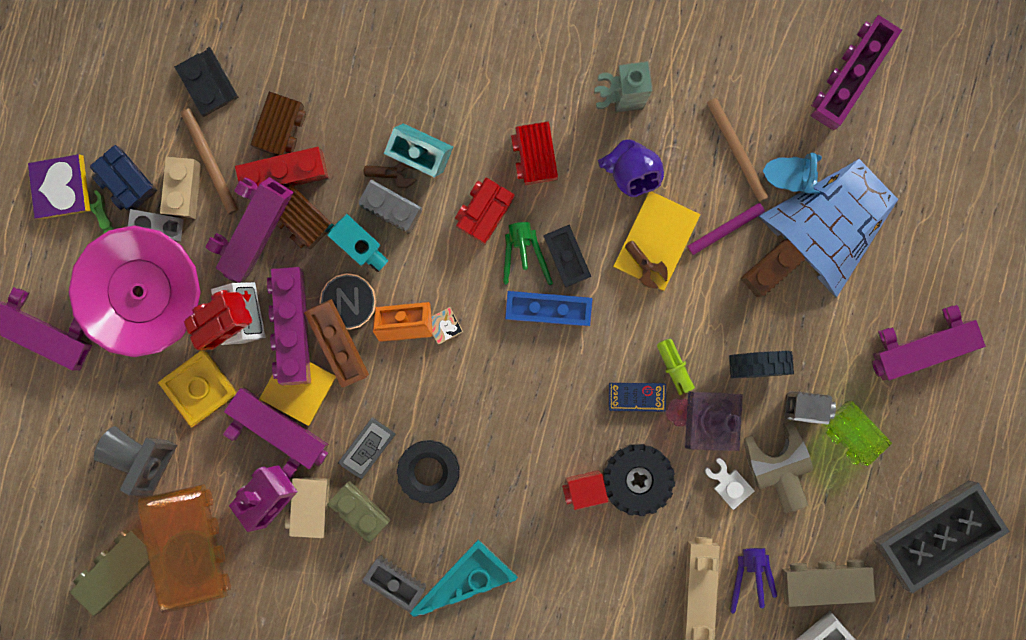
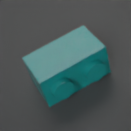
(418, 150)

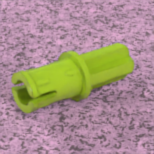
(675, 366)

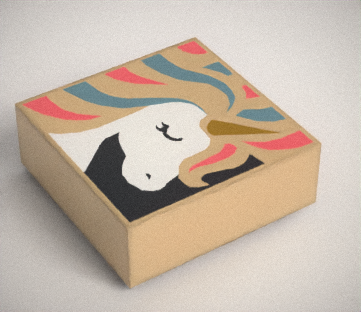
(445, 326)

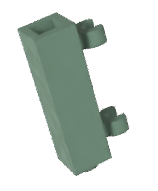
(628, 88)

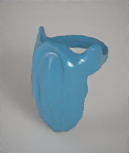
(794, 173)

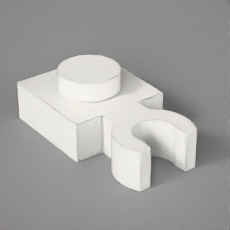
(731, 486)

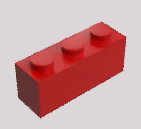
(287, 169)

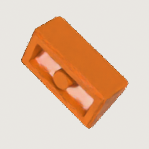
(403, 322)

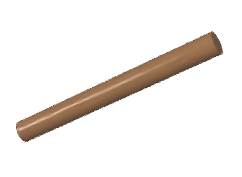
(737, 149)
(209, 161)

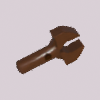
(391, 172)
(646, 265)

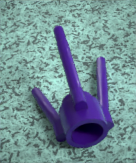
(755, 561)

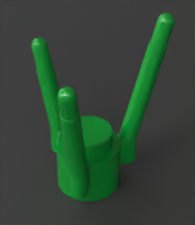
(520, 236)

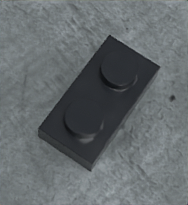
(567, 256)

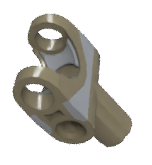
(781, 469)

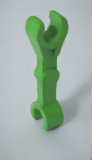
(99, 210)

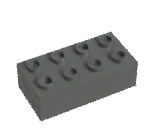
(941, 536)

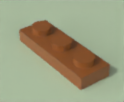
(336, 343)

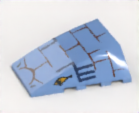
(836, 224)

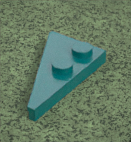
(472, 574)

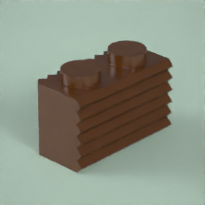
(278, 125)
(304, 220)
(773, 268)

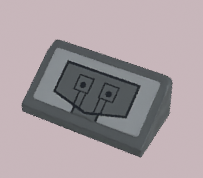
(366, 448)

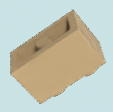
(180, 187)
(309, 508)

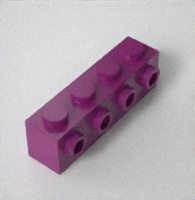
(855, 73)
(290, 326)

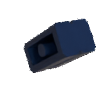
(122, 178)

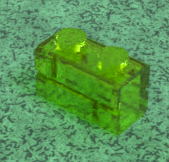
(857, 434)

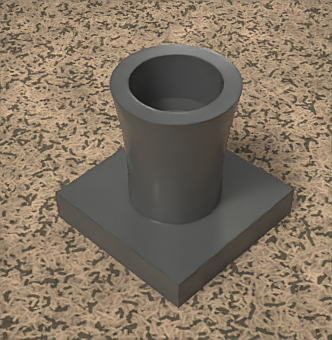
(141, 462)

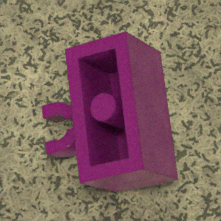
(262, 498)

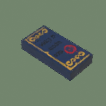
(637, 397)

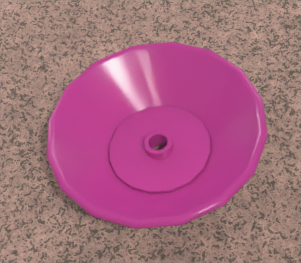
(106, 283)

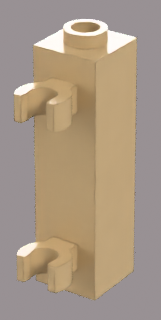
(701, 589)

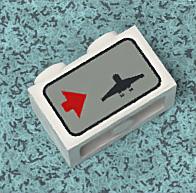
(255, 330)

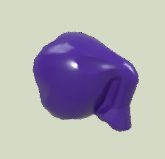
(634, 168)

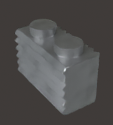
(390, 206)
(809, 407)
(394, 583)

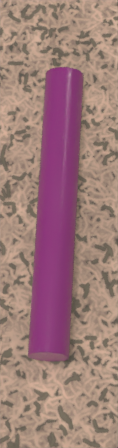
(726, 229)

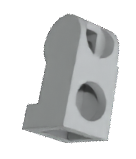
(168, 225)

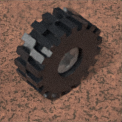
(657, 485)

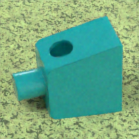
(347, 233)

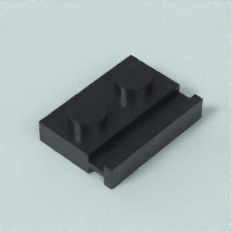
(206, 82)

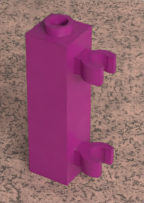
(253, 230)
(40, 336)
(929, 349)
(276, 429)

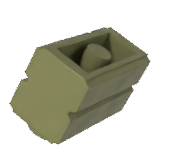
(359, 511)

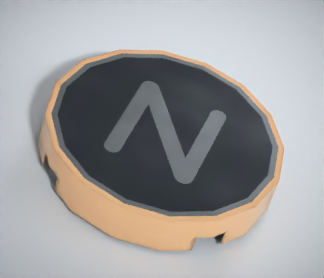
(352, 298)

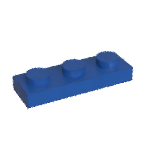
(548, 308)

